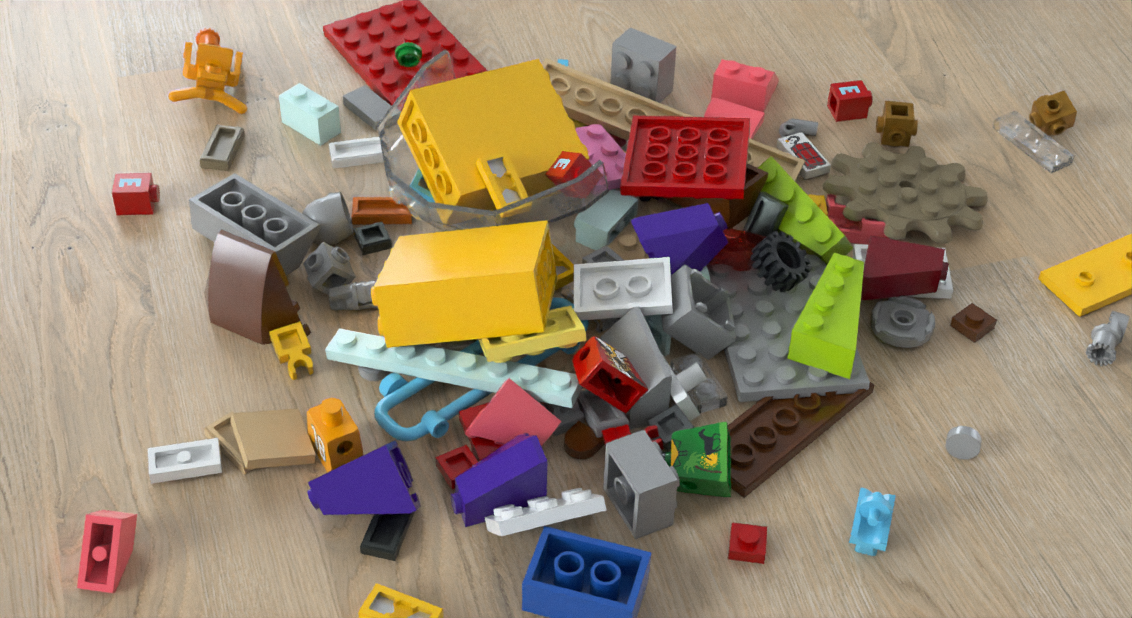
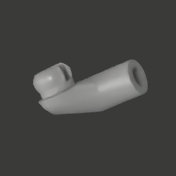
(796, 126)

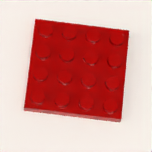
(686, 157)

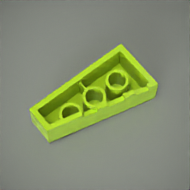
(803, 217)
(829, 322)

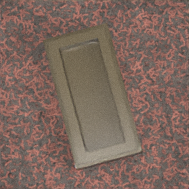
(222, 147)

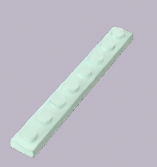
(453, 367)

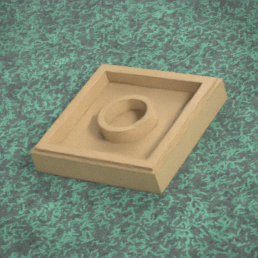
(272, 438)

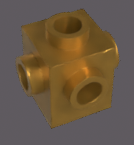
(1053, 113)
(897, 124)

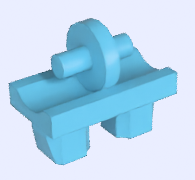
(872, 521)

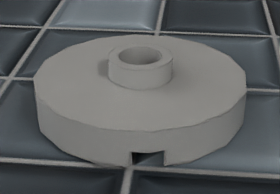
(902, 322)

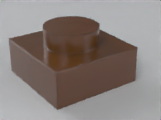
(973, 322)

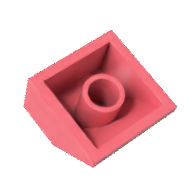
(744, 84)

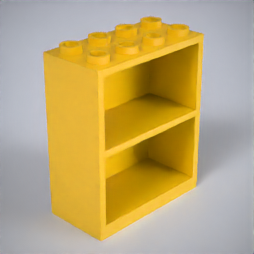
(483, 115)
(466, 284)

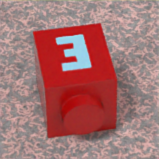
(849, 100)
(567, 167)
(134, 193)

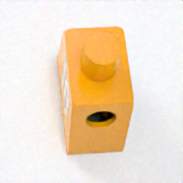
(331, 427)

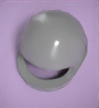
(333, 218)

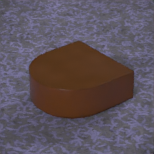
(581, 441)

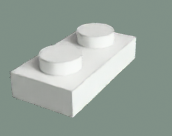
(184, 460)

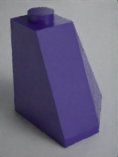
(685, 235)
(502, 478)
(367, 485)

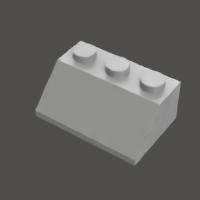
(635, 340)

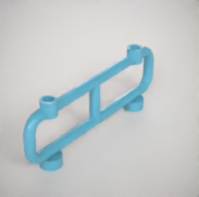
(397, 389)

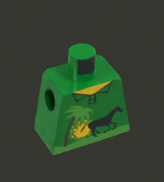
(702, 459)

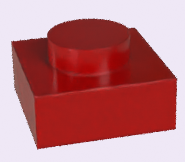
(455, 463)
(747, 543)

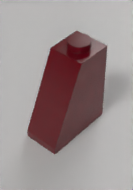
(901, 269)

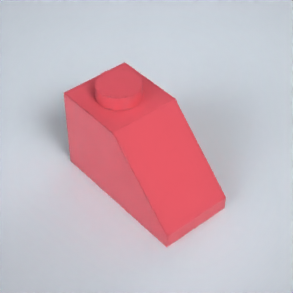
(105, 549)

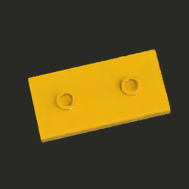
(1093, 277)

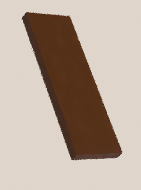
(779, 430)

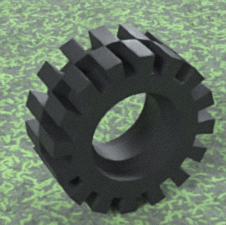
(780, 261)

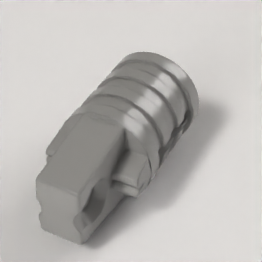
(352, 296)

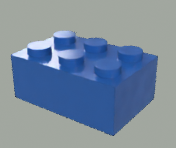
(584, 577)

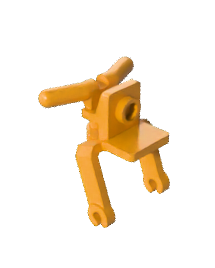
(211, 75)

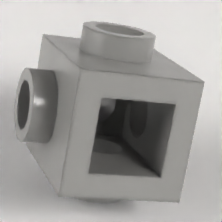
(328, 268)

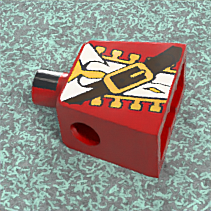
(596, 370)

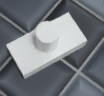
(682, 384)

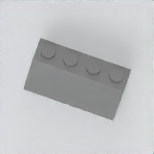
(255, 216)

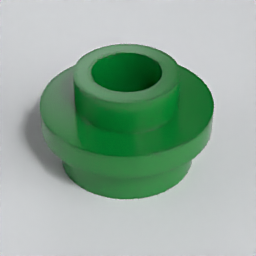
(408, 54)

